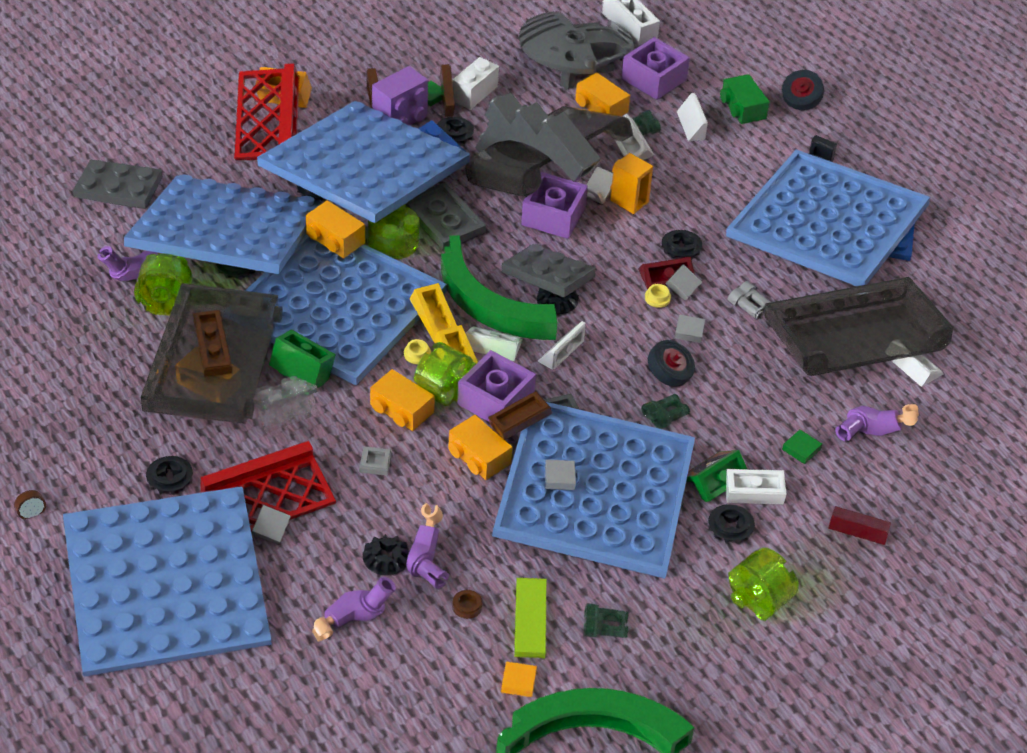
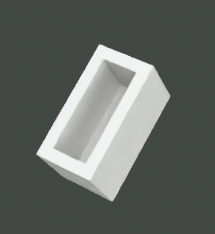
(475, 82)

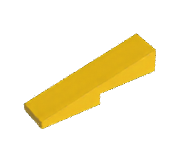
(438, 319)

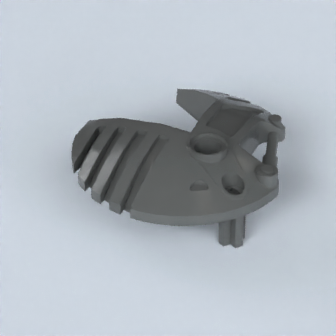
(560, 46)

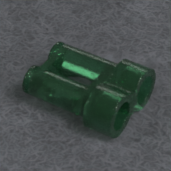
(647, 122)
(660, 416)
(594, 621)

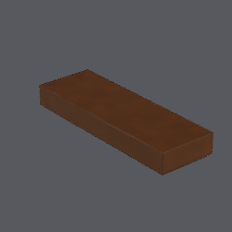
(212, 343)

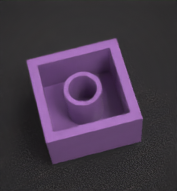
(655, 68)
(402, 96)
(555, 206)
(494, 385)

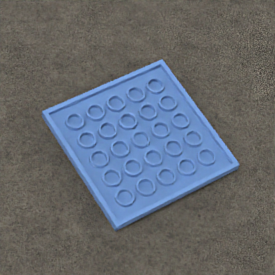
(364, 160)
(828, 218)
(223, 224)
(346, 304)
(622, 497)
(164, 581)

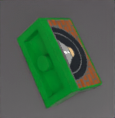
(711, 474)

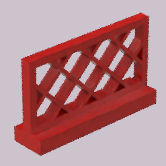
(288, 109)
(271, 466)

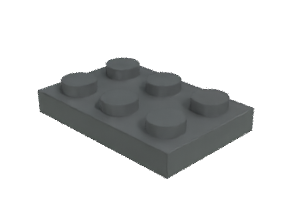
(118, 183)
(445, 215)
(548, 270)

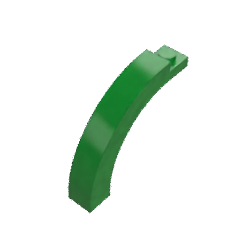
(489, 308)
(597, 708)

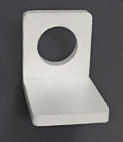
(599, 185)

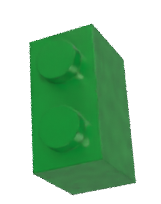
(744, 99)
(302, 358)

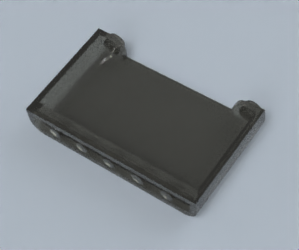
(515, 165)
(859, 326)
(177, 376)

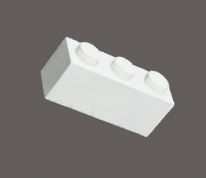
(634, 18)

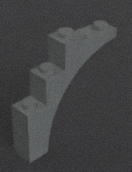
(549, 134)

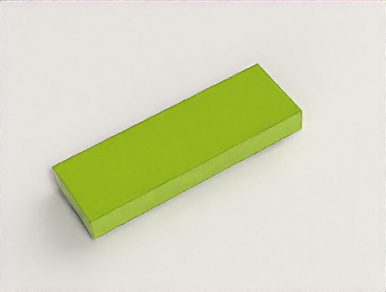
(530, 618)

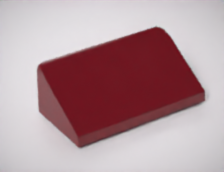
(662, 271)
(859, 525)

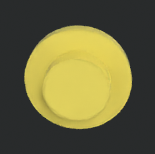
(658, 296)
(415, 350)

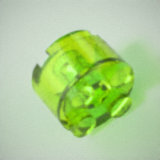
(396, 233)
(160, 282)
(442, 371)
(762, 583)

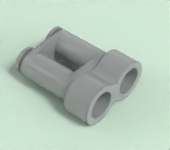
(742, 296)

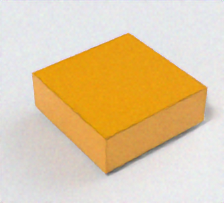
(518, 679)

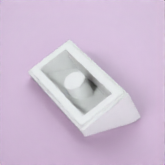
(693, 119)
(635, 144)
(485, 340)
(564, 347)
(918, 369)
(755, 486)

